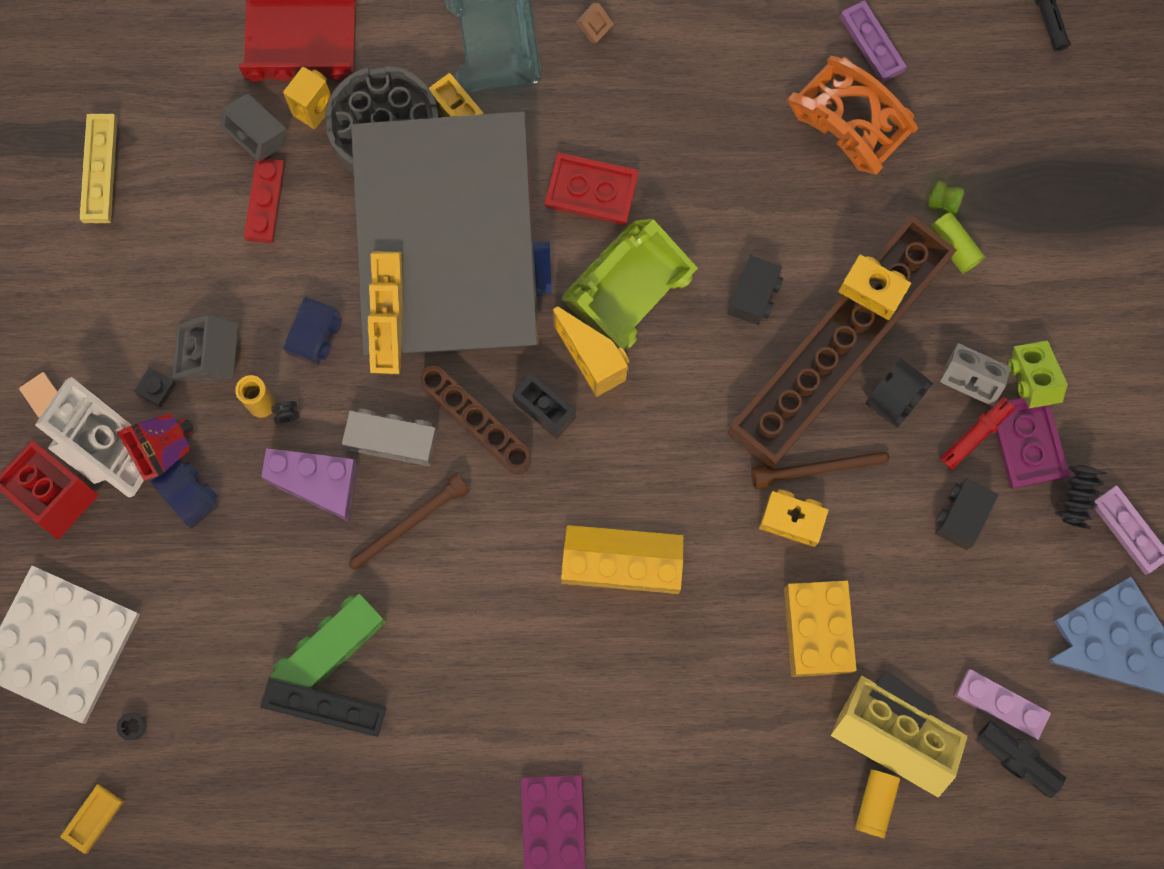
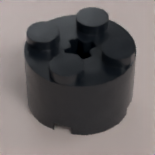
(898, 393)

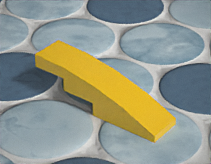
(385, 312)

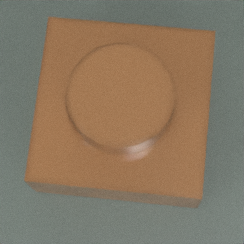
(594, 22)

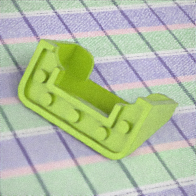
(629, 281)

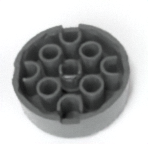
(371, 98)

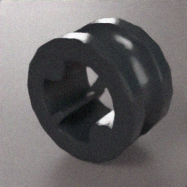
(285, 412)
(130, 717)

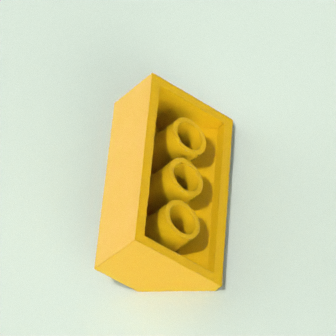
(622, 559)

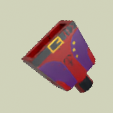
(156, 443)

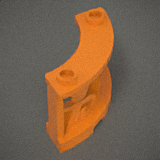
(857, 148)

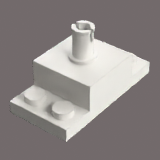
(88, 437)

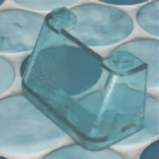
(496, 44)

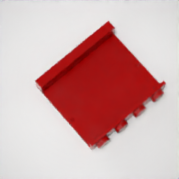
(298, 34)

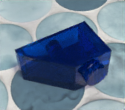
(542, 268)

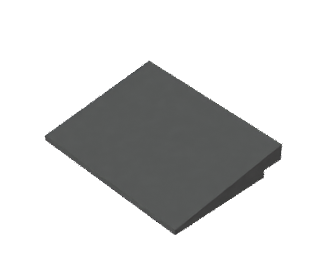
(462, 216)

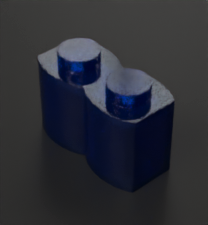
(312, 331)
(185, 493)

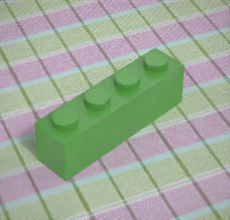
(331, 645)

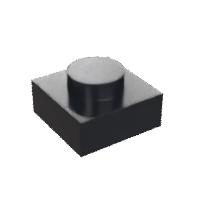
(155, 387)

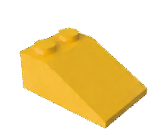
(594, 353)

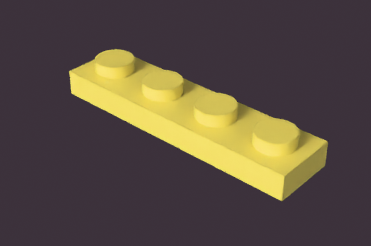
(98, 168)

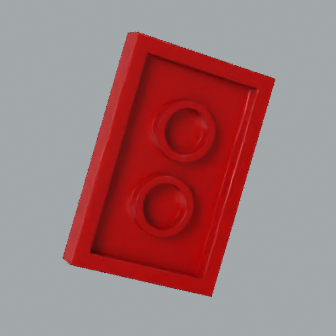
(591, 189)

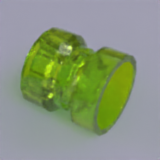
(946, 197)

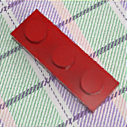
(264, 201)

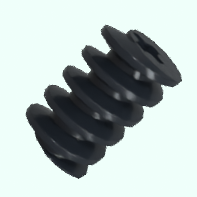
(1080, 495)

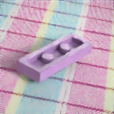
(1130, 529)
(1002, 704)

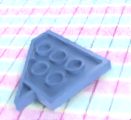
(1115, 638)

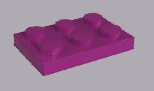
(1031, 446)
(553, 822)

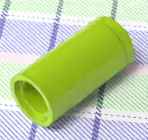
(967, 253)

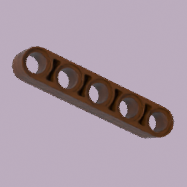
(470, 407)

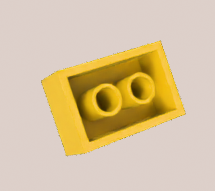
(819, 628)

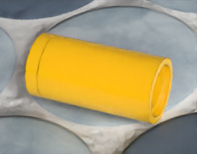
(248, 389)
(877, 804)

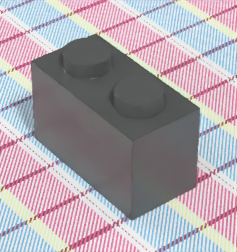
(253, 127)

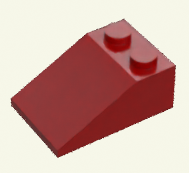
(45, 490)

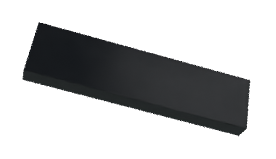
(323, 706)

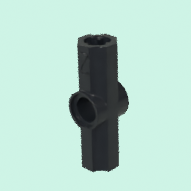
(1020, 759)

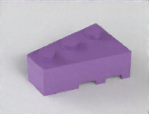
(314, 478)

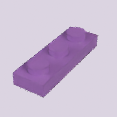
(873, 41)

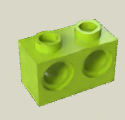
(1038, 374)

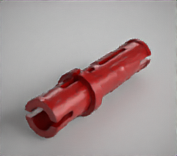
(977, 433)

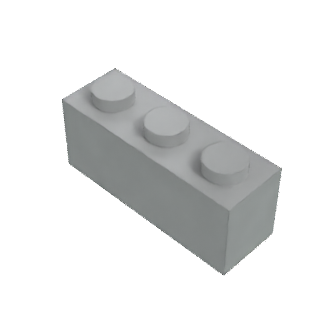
(390, 437)

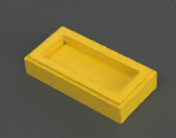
(92, 819)

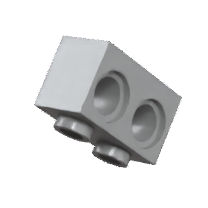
(975, 374)

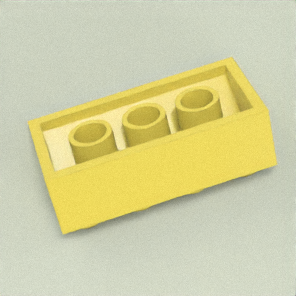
(921, 756)

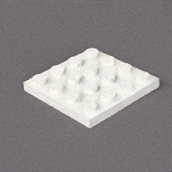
(61, 644)

